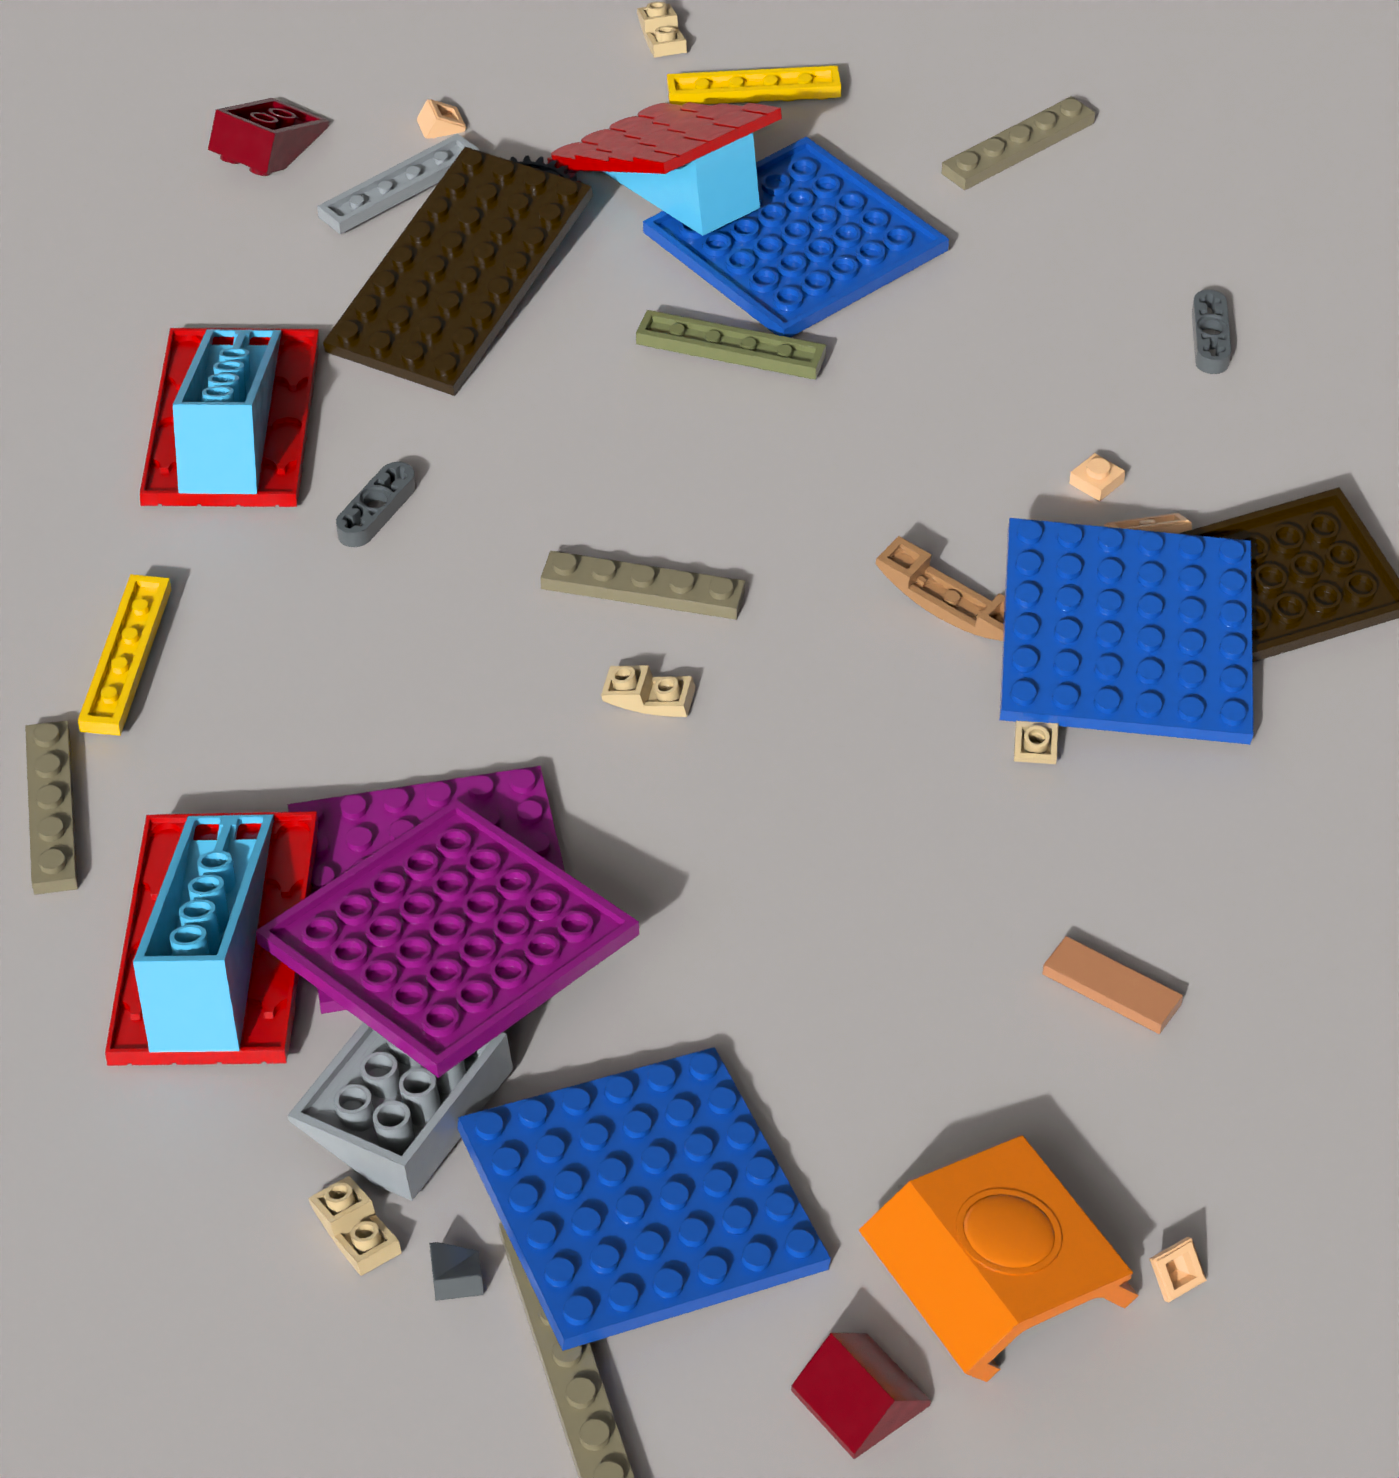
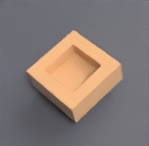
(1097, 477)

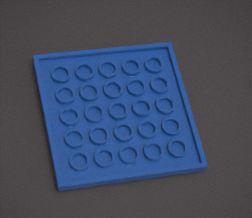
(810, 245)
(1128, 631)
(641, 1197)

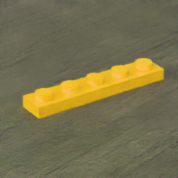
(754, 85)
(124, 655)

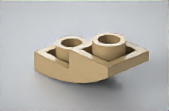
(661, 29)
(641, 692)
(1035, 742)
(354, 1226)

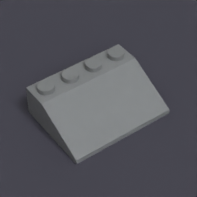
(391, 1112)

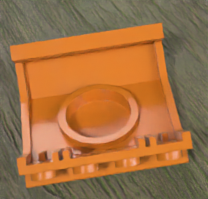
(994, 1251)

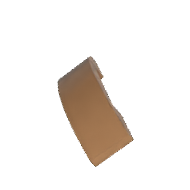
(939, 594)

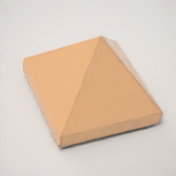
(1178, 1269)

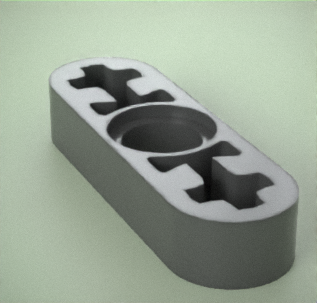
(1204, 341)
(373, 519)

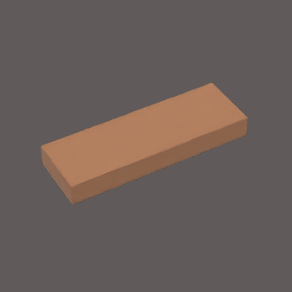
(1112, 985)

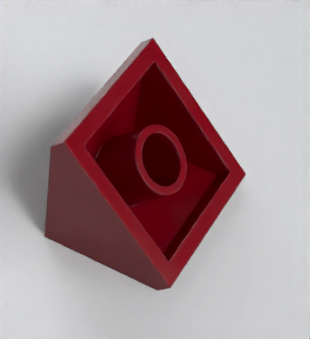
(857, 1391)

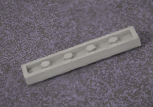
(392, 185)

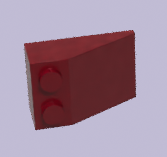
(263, 134)

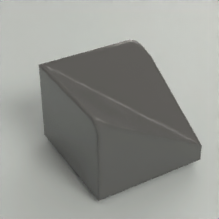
(455, 1271)

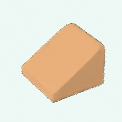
(439, 119)

